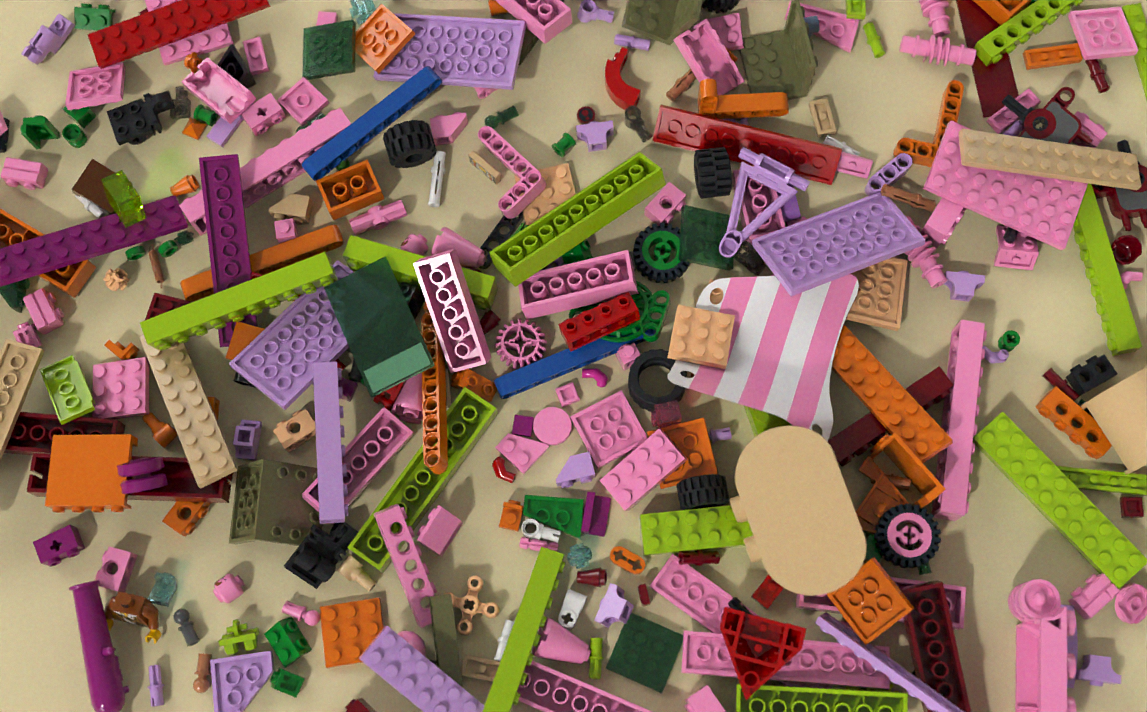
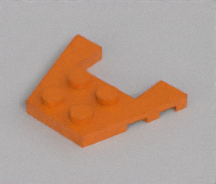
(879, 499)

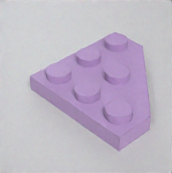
(239, 679)

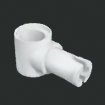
(541, 531)

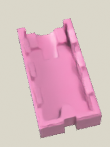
(709, 57)
(219, 90)

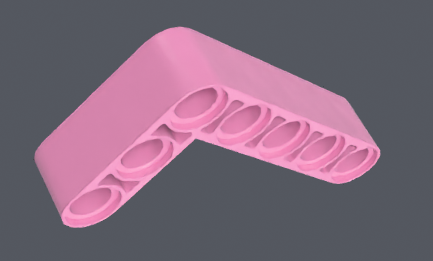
(516, 165)

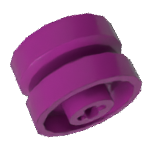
(142, 470)

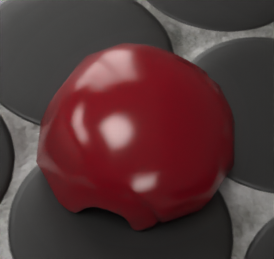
(1126, 249)

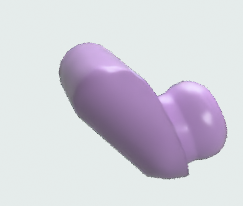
(995, 357)

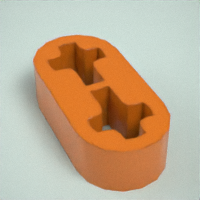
(629, 556)

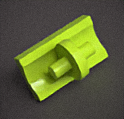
(230, 640)

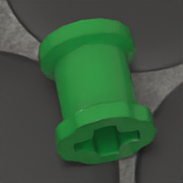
(206, 115)
(563, 144)
(1009, 335)

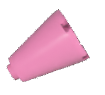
(468, 253)
(409, 402)
(560, 644)

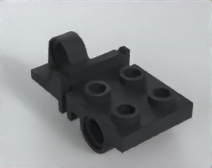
(138, 119)
(318, 554)

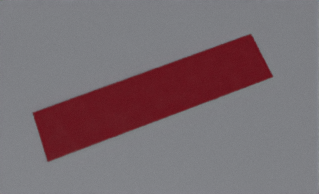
(996, 79)

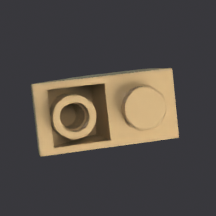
(293, 206)

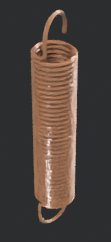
(156, 266)

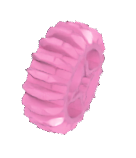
(528, 343)

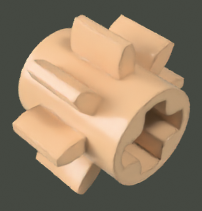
(116, 279)

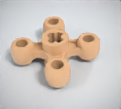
(479, 607)

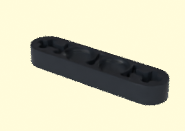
(500, 238)

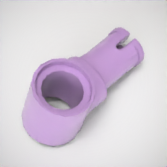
(594, 12)

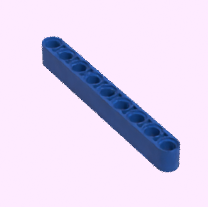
(371, 123)
(559, 365)

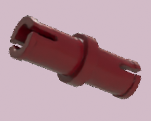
(1097, 74)
(1055, 380)
(698, 557)

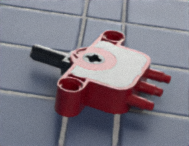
(1057, 121)
(1126, 202)

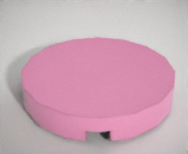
(552, 426)
(1131, 603)

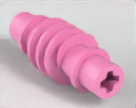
(938, 19)
(937, 50)
(923, 258)

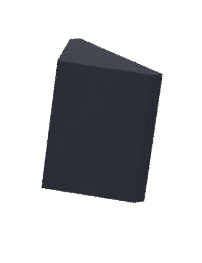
(236, 67)

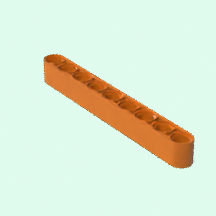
(271, 259)
(434, 399)

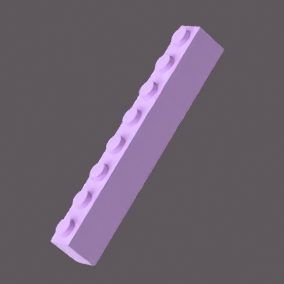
(328, 443)

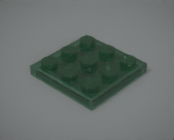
(329, 49)
(700, 237)
(645, 652)

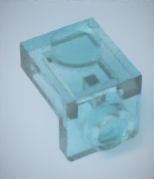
(163, 589)

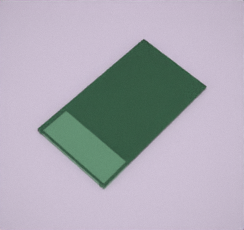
(379, 327)

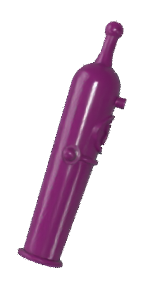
(99, 657)

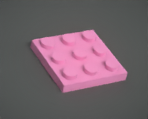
(1102, 33)
(95, 86)
(121, 389)
(609, 429)

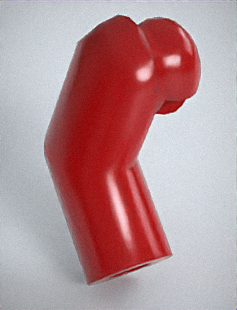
(500, 471)

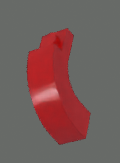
(617, 89)

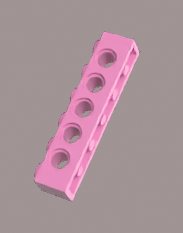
(385, 519)

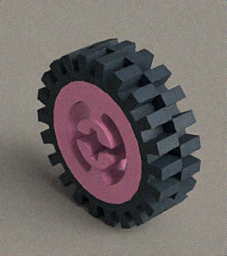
(927, 536)

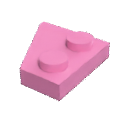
(521, 451)

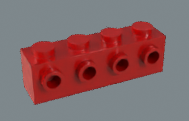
(599, 321)

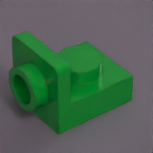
(286, 682)

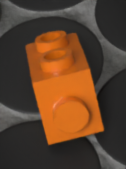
(476, 383)

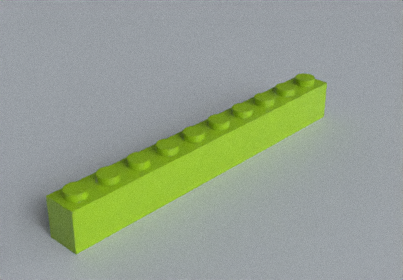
(1104, 277)
(524, 632)

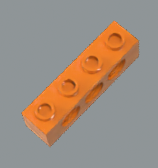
(1085, 422)
(176, 520)

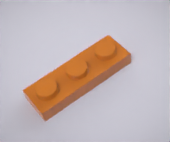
(1052, 56)

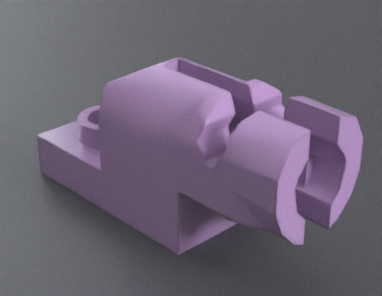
(48, 39)

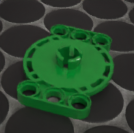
(647, 306)

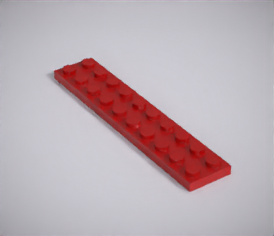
(165, 27)
(699, 131)

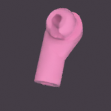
(1128, 276)

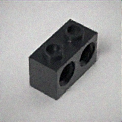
(1091, 375)

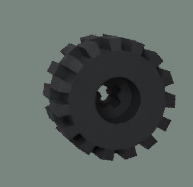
(409, 144)
(712, 172)

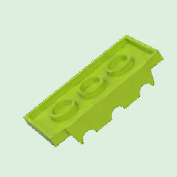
(68, 389)

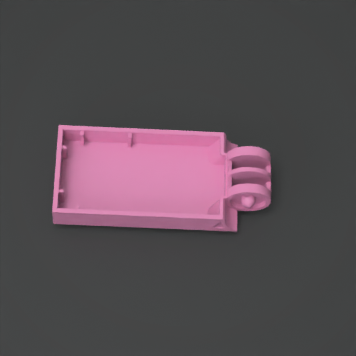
(1042, 648)

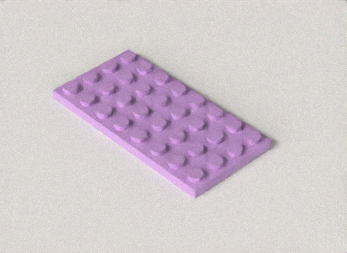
(459, 51)
(837, 243)
(284, 353)

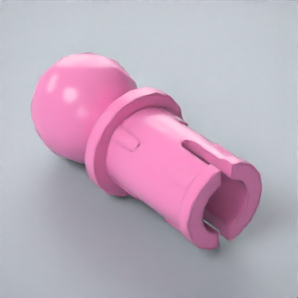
(311, 617)

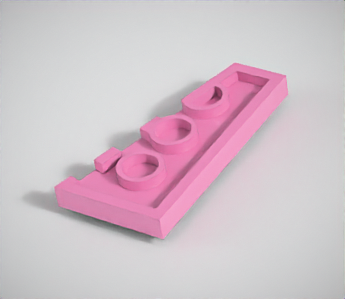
(833, 26)

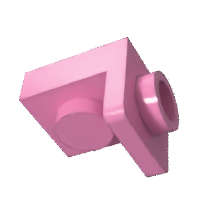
(27, 334)

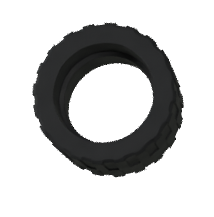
(645, 360)

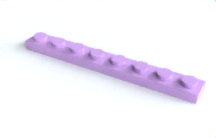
(884, 664)

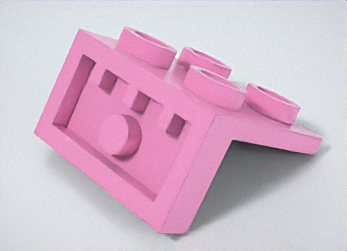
(1016, 254)

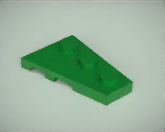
(556, 512)

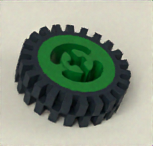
(659, 269)

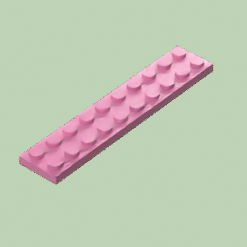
(699, 599)
(815, 663)

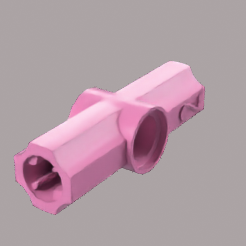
(378, 217)

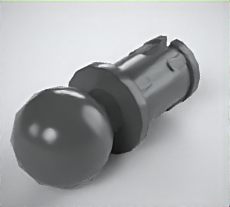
(182, 617)

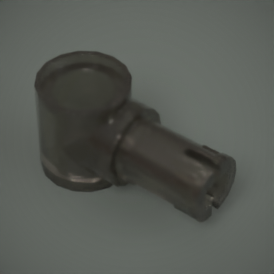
(637, 124)

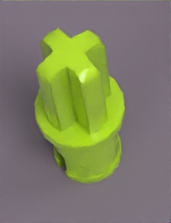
(874, 40)
(595, 658)

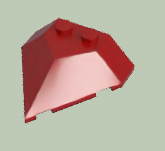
(758, 646)

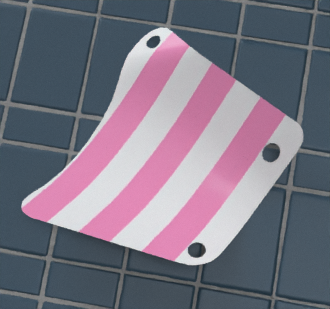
(777, 347)

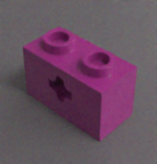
(47, 546)

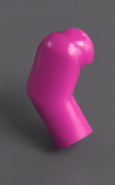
(597, 374)

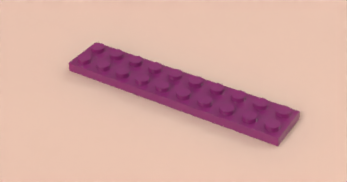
(226, 229)
(87, 241)

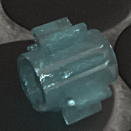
(579, 556)

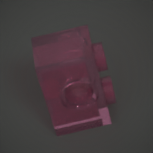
(666, 414)

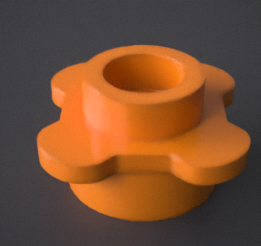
(192, 61)

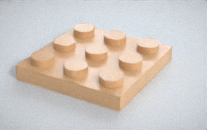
(557, 191)
(701, 337)

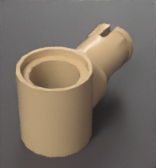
(353, 570)

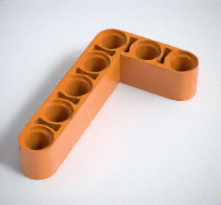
(739, 105)
(945, 116)

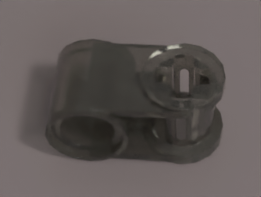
(750, 258)

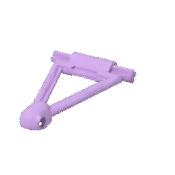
(769, 173)

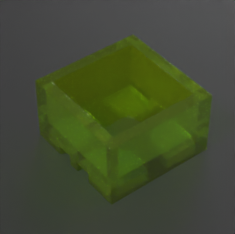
(123, 198)

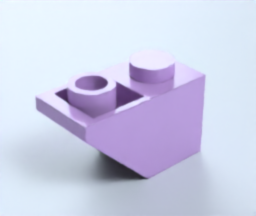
(576, 469)

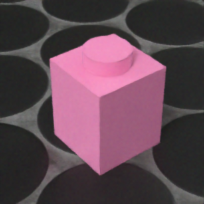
(286, 230)

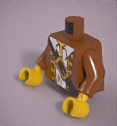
(133, 610)

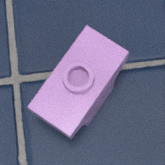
(595, 134)
(963, 284)
(247, 439)
(613, 607)
(1097, 671)

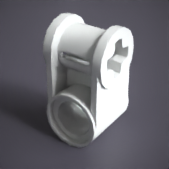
(572, 606)

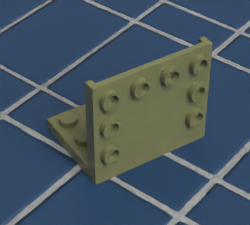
(661, 18)
(781, 58)
(271, 503)

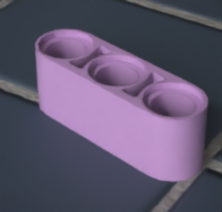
(892, 168)

